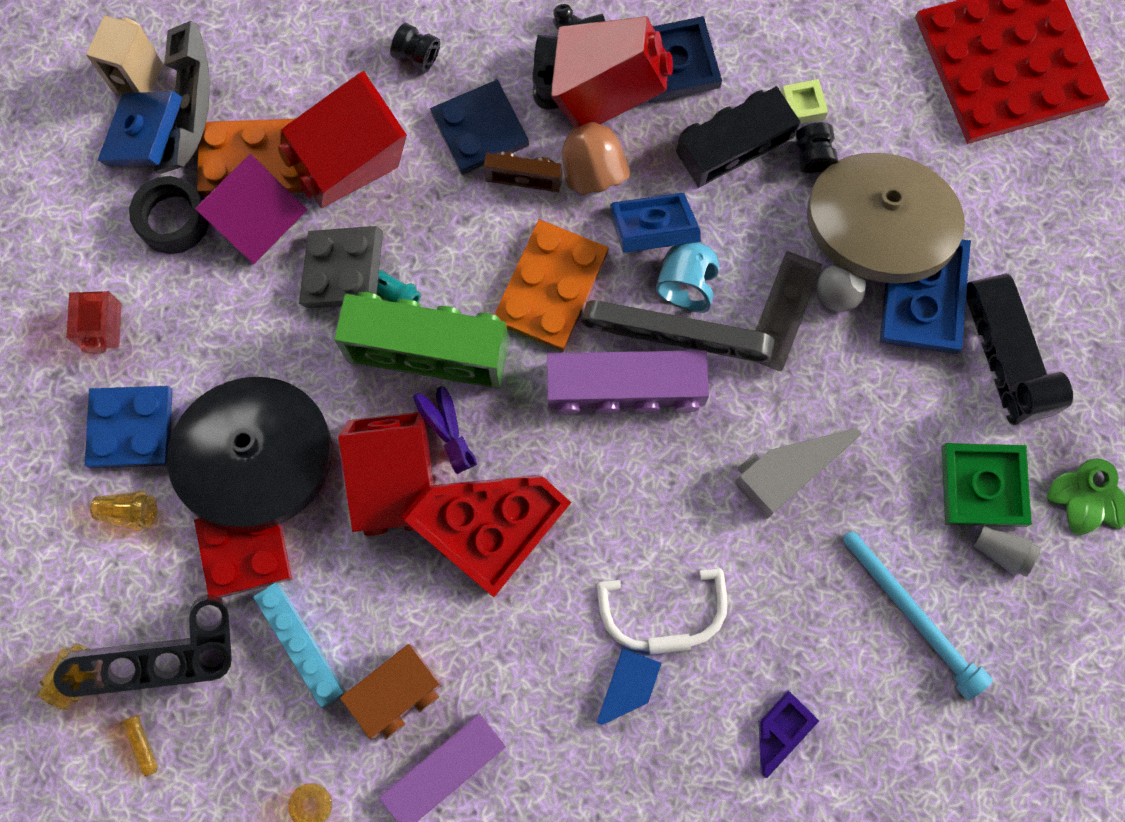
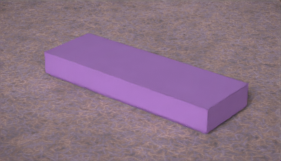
(442, 771)

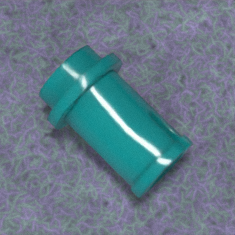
(395, 289)

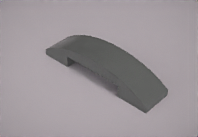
(188, 56)

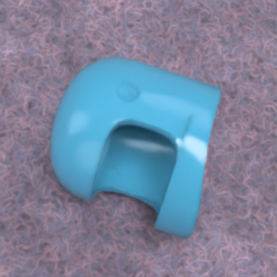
(692, 266)

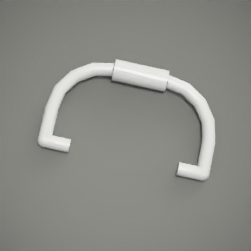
(665, 643)

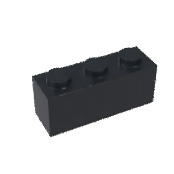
(737, 135)

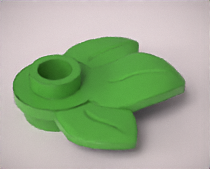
(1086, 502)

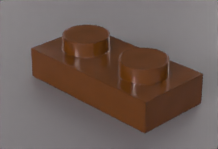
(523, 172)

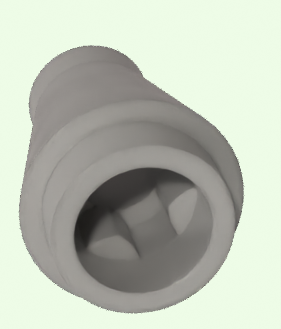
(1008, 550)

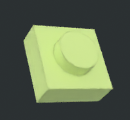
(806, 100)

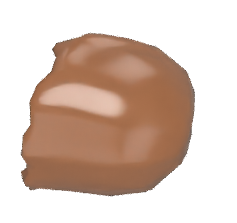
(593, 159)

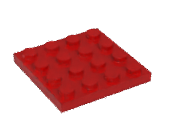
(1010, 63)

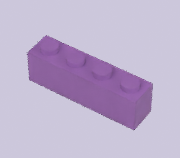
(627, 380)

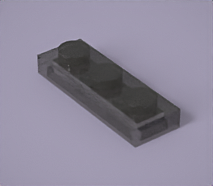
(787, 305)

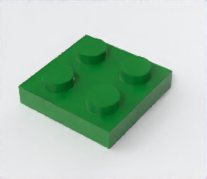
(986, 485)

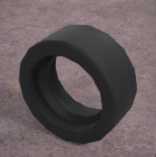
(156, 191)

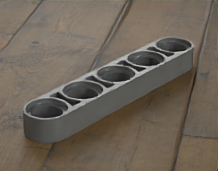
(679, 331)

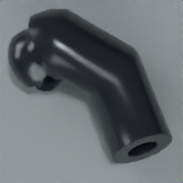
(564, 17)

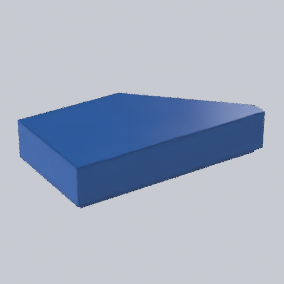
(629, 686)

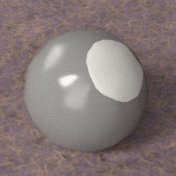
(840, 289)

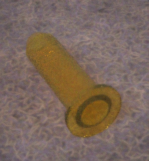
(140, 745)

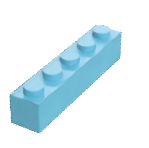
(300, 645)

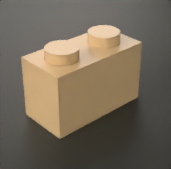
(124, 56)

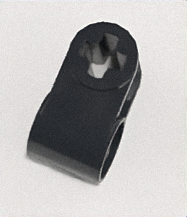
(543, 71)

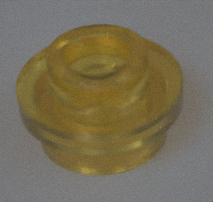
(297, 799)

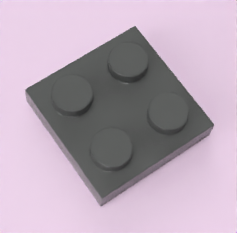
(340, 264)

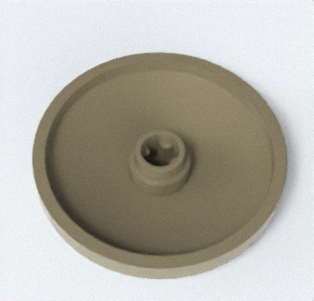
(885, 217)

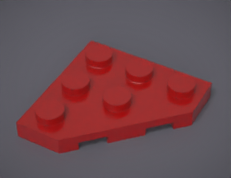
(487, 523)

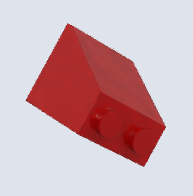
(608, 68)
(343, 141)
(384, 469)

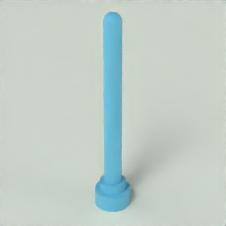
(969, 678)

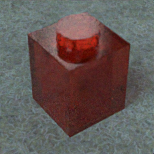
(94, 321)

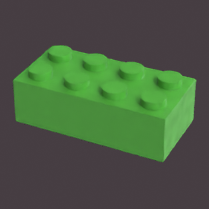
(422, 339)

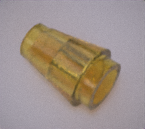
(128, 510)

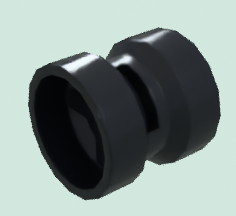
(415, 47)
(816, 147)

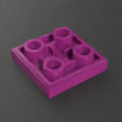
(251, 209)

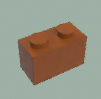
(392, 692)

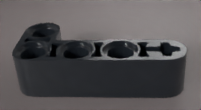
(1013, 352)
(144, 656)

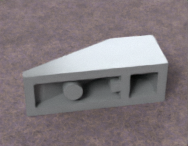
(787, 469)

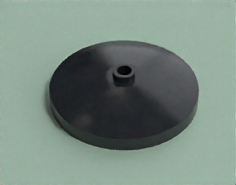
(249, 454)

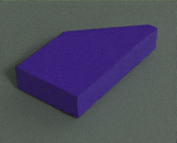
(782, 731)

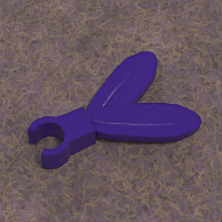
(446, 427)

